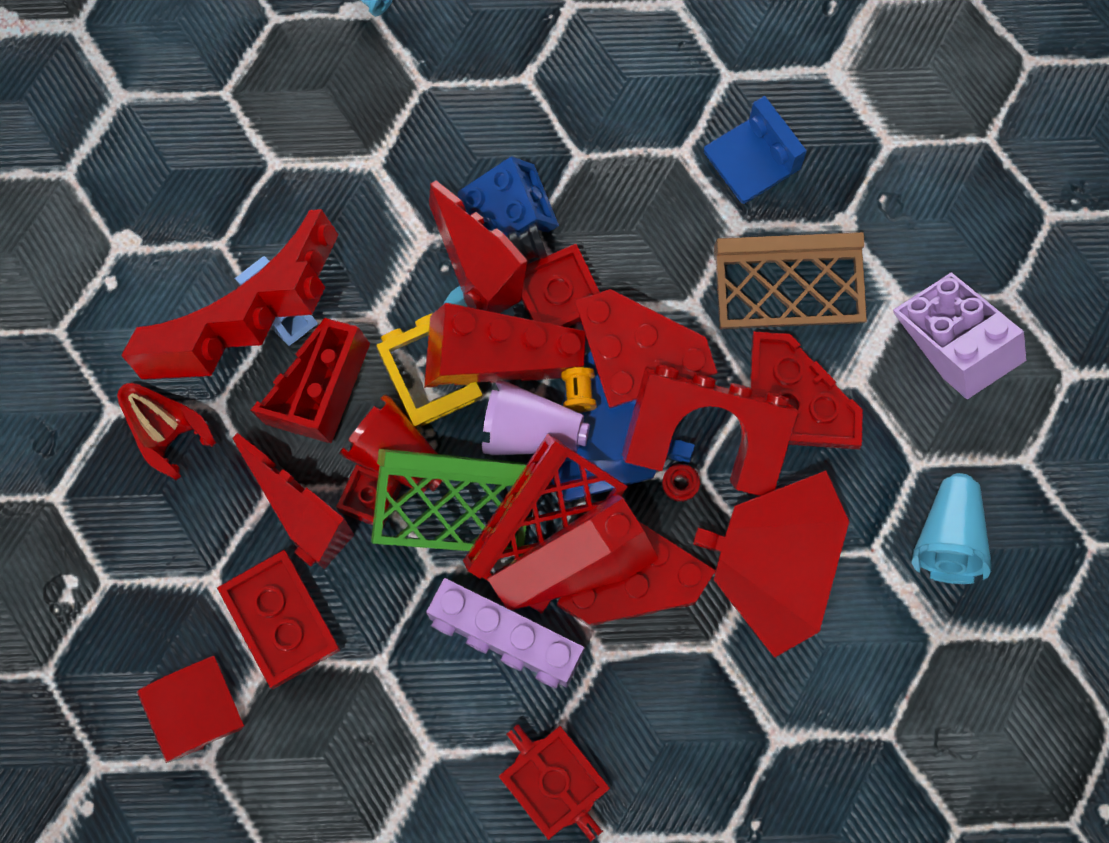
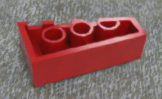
(491, 346)

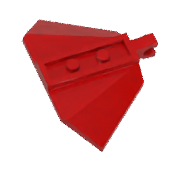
(781, 559)

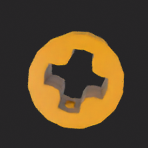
(579, 389)

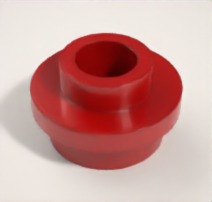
(681, 471)

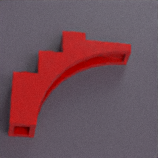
(244, 316)

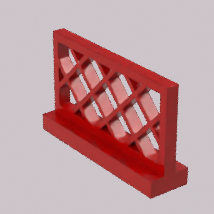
(523, 498)

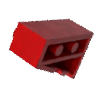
(317, 384)

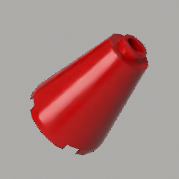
(391, 431)

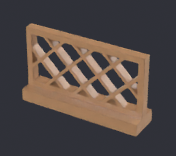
(790, 249)

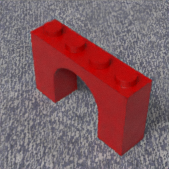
(668, 398)

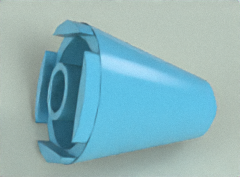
(955, 534)

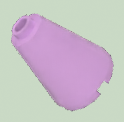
(523, 419)

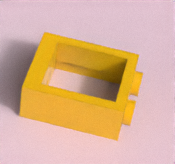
(433, 410)

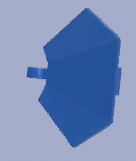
(606, 444)

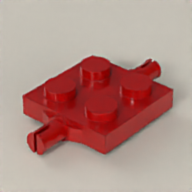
(554, 782)

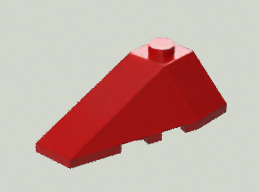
(584, 555)

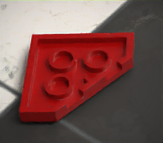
(632, 337)
(824, 411)
(665, 584)

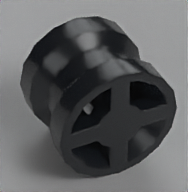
(528, 243)

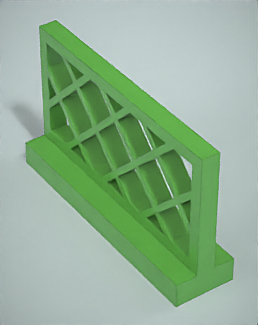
(445, 468)

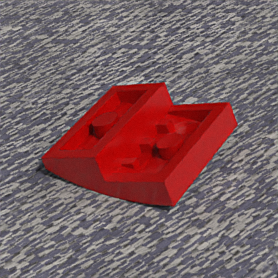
(190, 709)

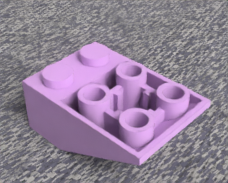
(962, 335)

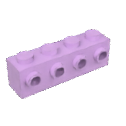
(506, 633)

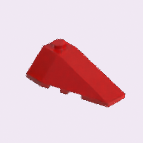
(484, 260)
(306, 518)

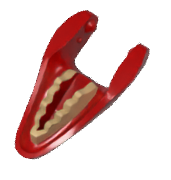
(157, 422)

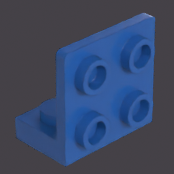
(756, 152)
(510, 198)

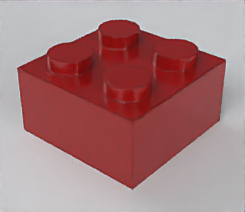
(360, 495)

